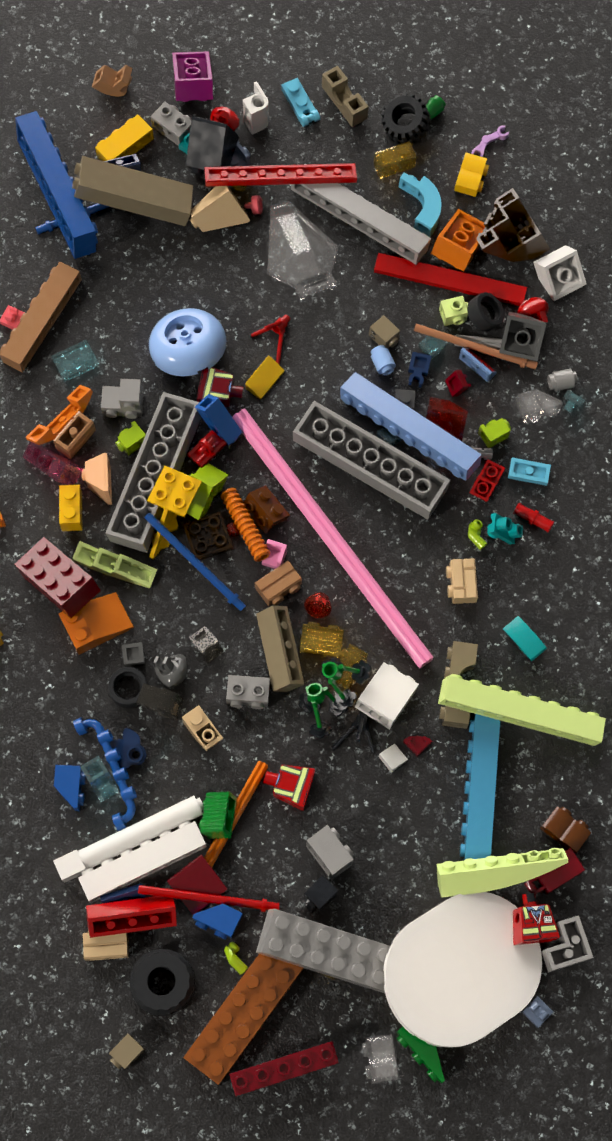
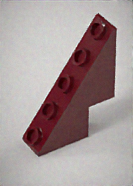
(283, 1068)

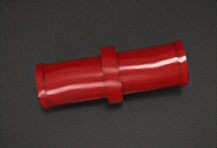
(533, 517)

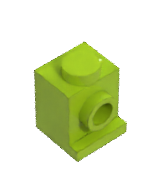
(494, 432)
(130, 439)

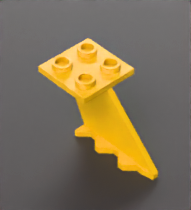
(175, 494)

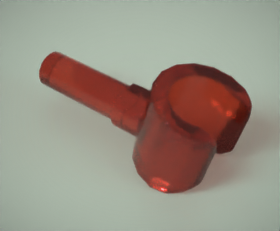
(232, 530)

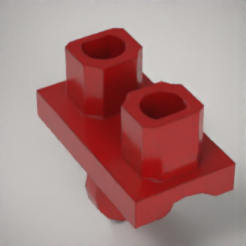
(206, 449)

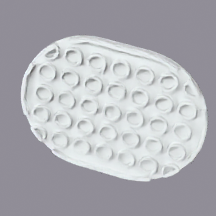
(459, 972)

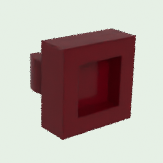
(457, 383)

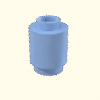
(382, 360)

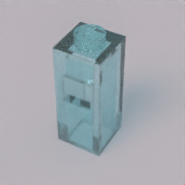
(99, 778)

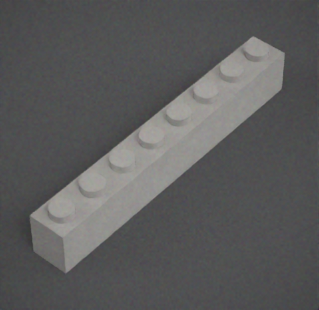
(367, 218)

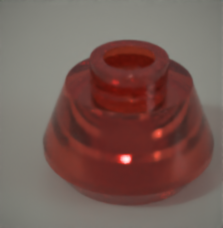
(318, 605)

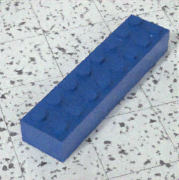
(56, 184)

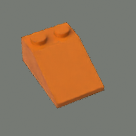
(458, 240)
(97, 622)

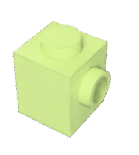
(453, 311)

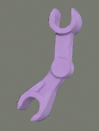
(486, 139)

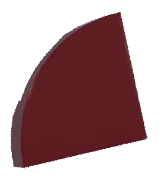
(417, 744)

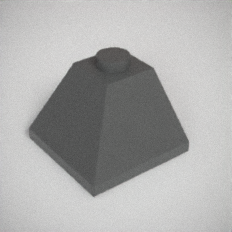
(522, 336)

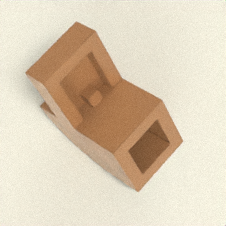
(112, 82)

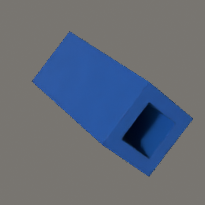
(218, 419)

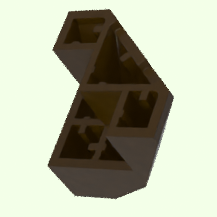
(511, 231)

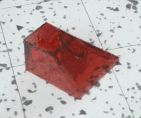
(447, 416)

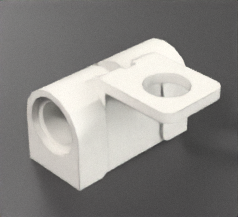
(256, 110)

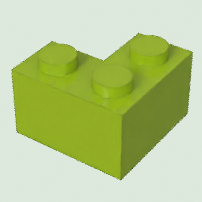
(212, 484)

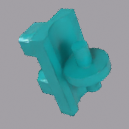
(504, 529)

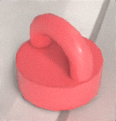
(255, 205)

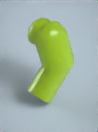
(474, 534)
(233, 959)

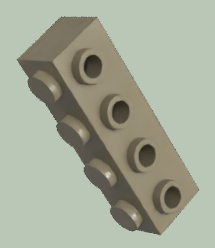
(280, 649)

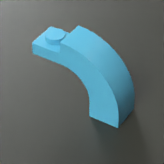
(430, 199)

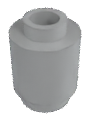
(562, 379)

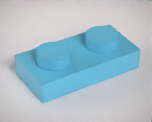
(529, 471)

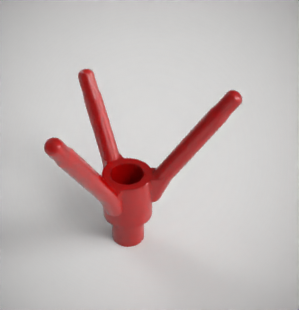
(279, 328)

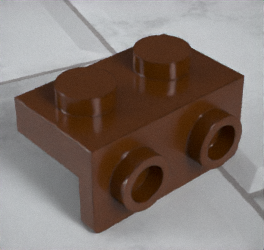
(265, 508)

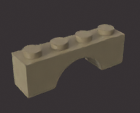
(462, 659)

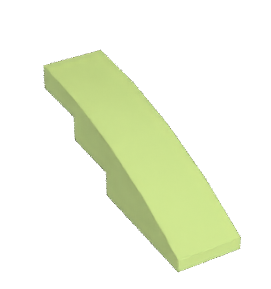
(114, 565)

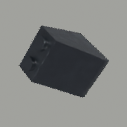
(209, 145)

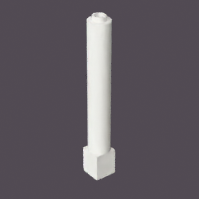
(77, 861)

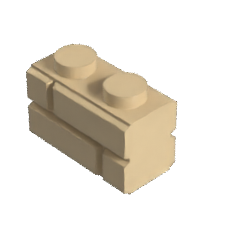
(463, 581)
(105, 947)

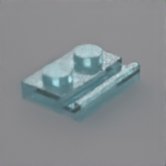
(75, 360)

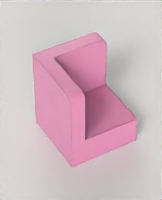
(277, 555)

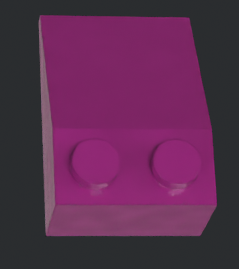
(192, 76)

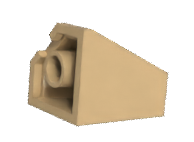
(218, 210)

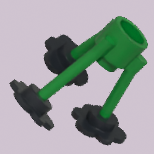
(333, 671)
(311, 700)

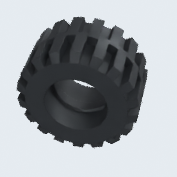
(399, 107)

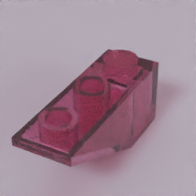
(52, 464)

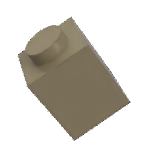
(384, 332)
(126, 1052)

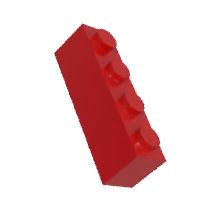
(130, 916)

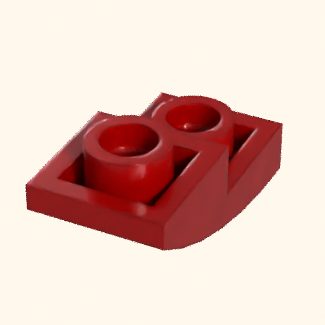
(487, 480)

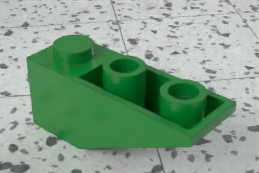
(423, 1053)

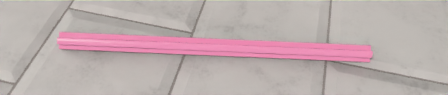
(333, 539)

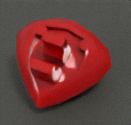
(225, 116)
(535, 308)

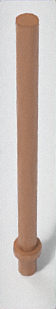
(474, 346)

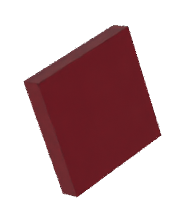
(199, 878)

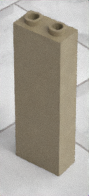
(132, 190)

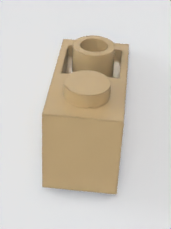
(201, 728)

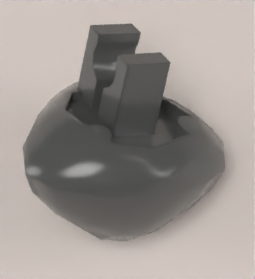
(171, 670)

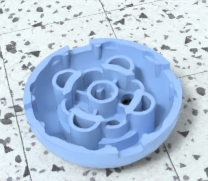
(198, 344)

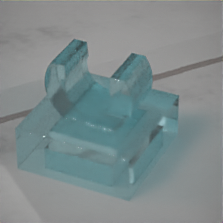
(573, 400)

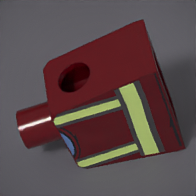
(219, 385)

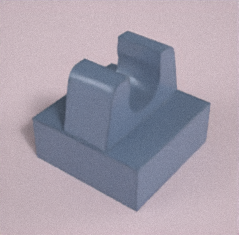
(537, 1011)

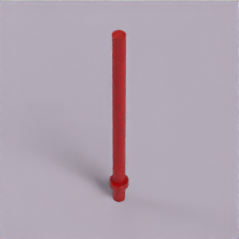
(209, 898)

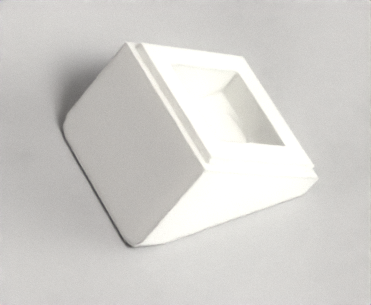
(392, 757)

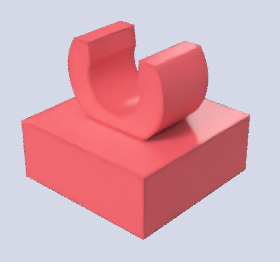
(11, 317)

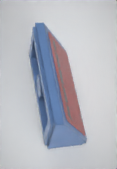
(477, 364)

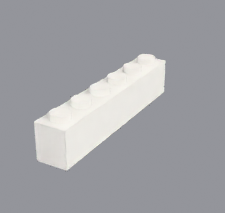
(143, 861)

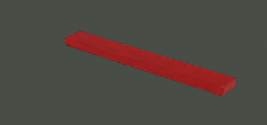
(280, 174)
(449, 279)

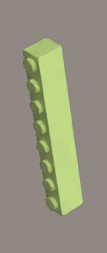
(522, 710)

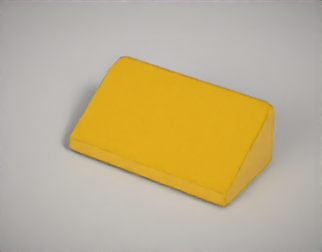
(264, 377)

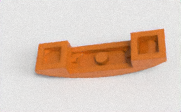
(78, 402)

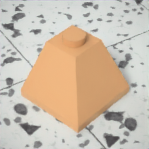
(98, 477)

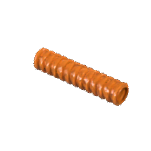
(245, 524)

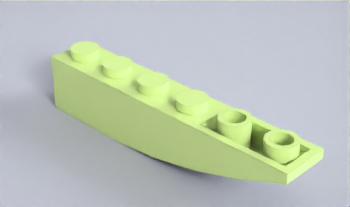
(496, 872)

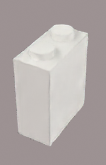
(386, 695)

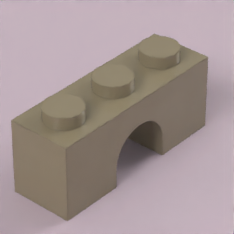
(351, 106)

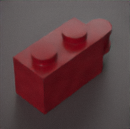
(558, 876)

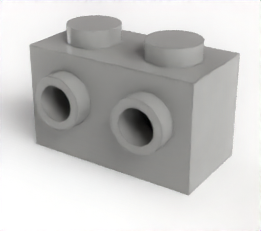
(171, 122)
(248, 691)

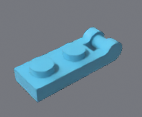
(300, 102)

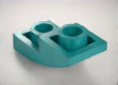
(525, 638)

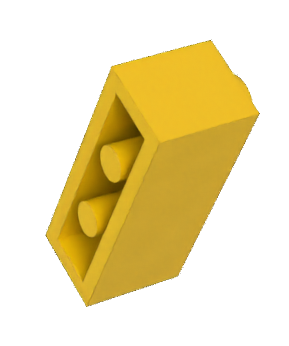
(125, 140)

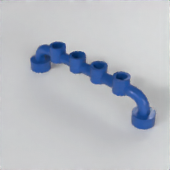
(119, 774)

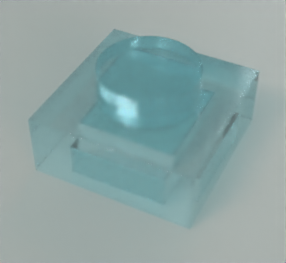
(432, 345)
(386, 436)

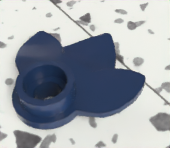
(126, 748)

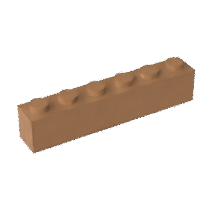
(40, 316)

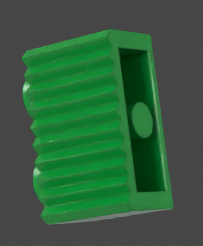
(218, 815)

